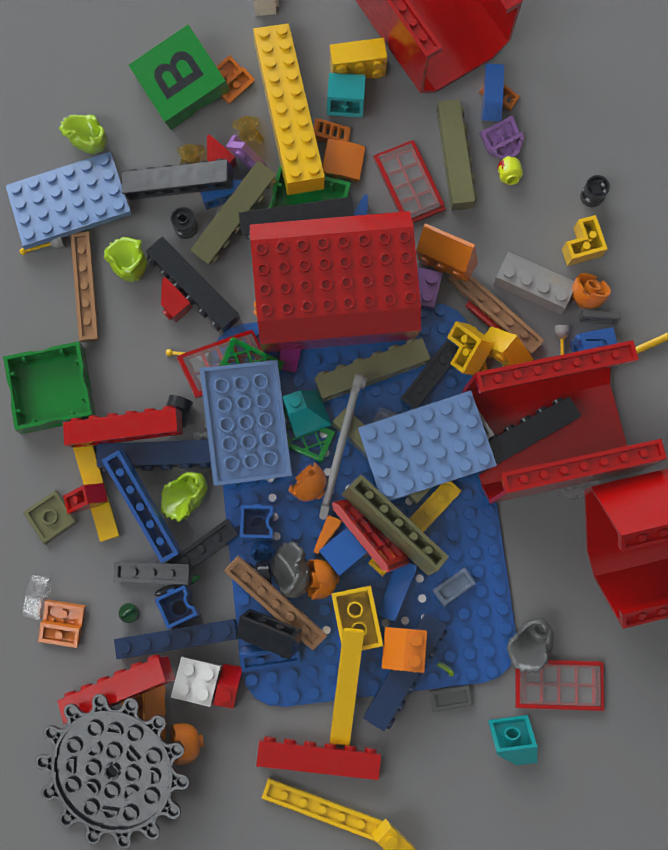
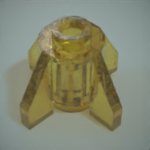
(247, 128)
(190, 153)

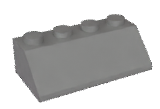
(534, 283)

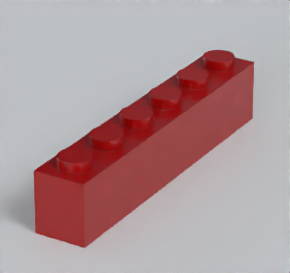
(123, 428)
(123, 685)
(318, 759)

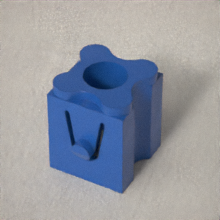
(593, 339)
(248, 514)
(344, 553)
(166, 602)

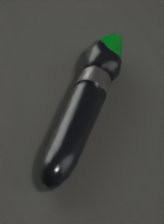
(162, 591)

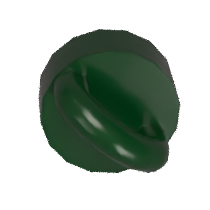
(128, 613)

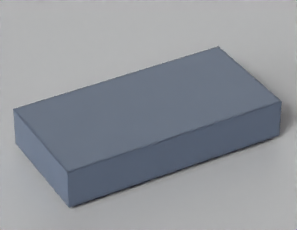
(454, 587)

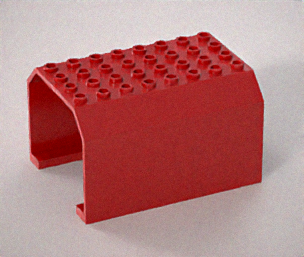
(442, 37)
(336, 281)
(580, 451)
(630, 545)

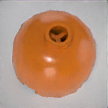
(590, 292)
(309, 484)
(322, 579)
(189, 737)

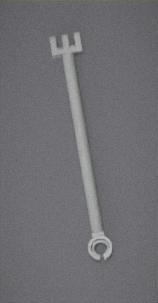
(359, 382)

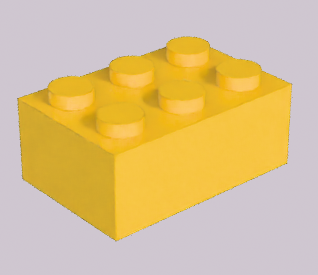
(359, 57)
(357, 611)

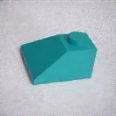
(305, 412)
(514, 739)

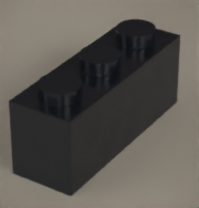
(269, 633)

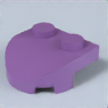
(502, 138)
(243, 152)
(428, 285)

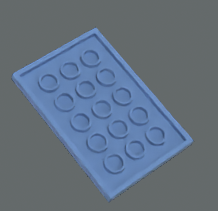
(67, 200)
(245, 422)
(427, 446)

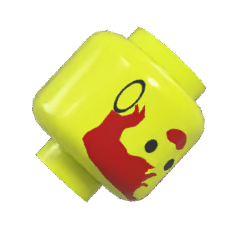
(510, 170)

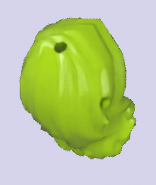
(84, 133)
(126, 258)
(183, 495)

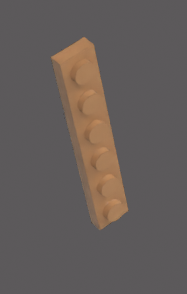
(84, 287)
(497, 312)
(274, 601)

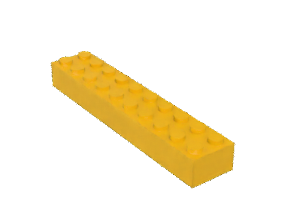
(288, 109)

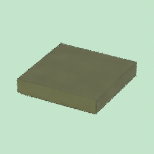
(50, 517)

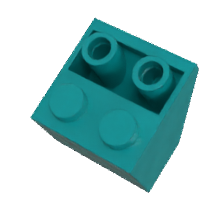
(345, 94)

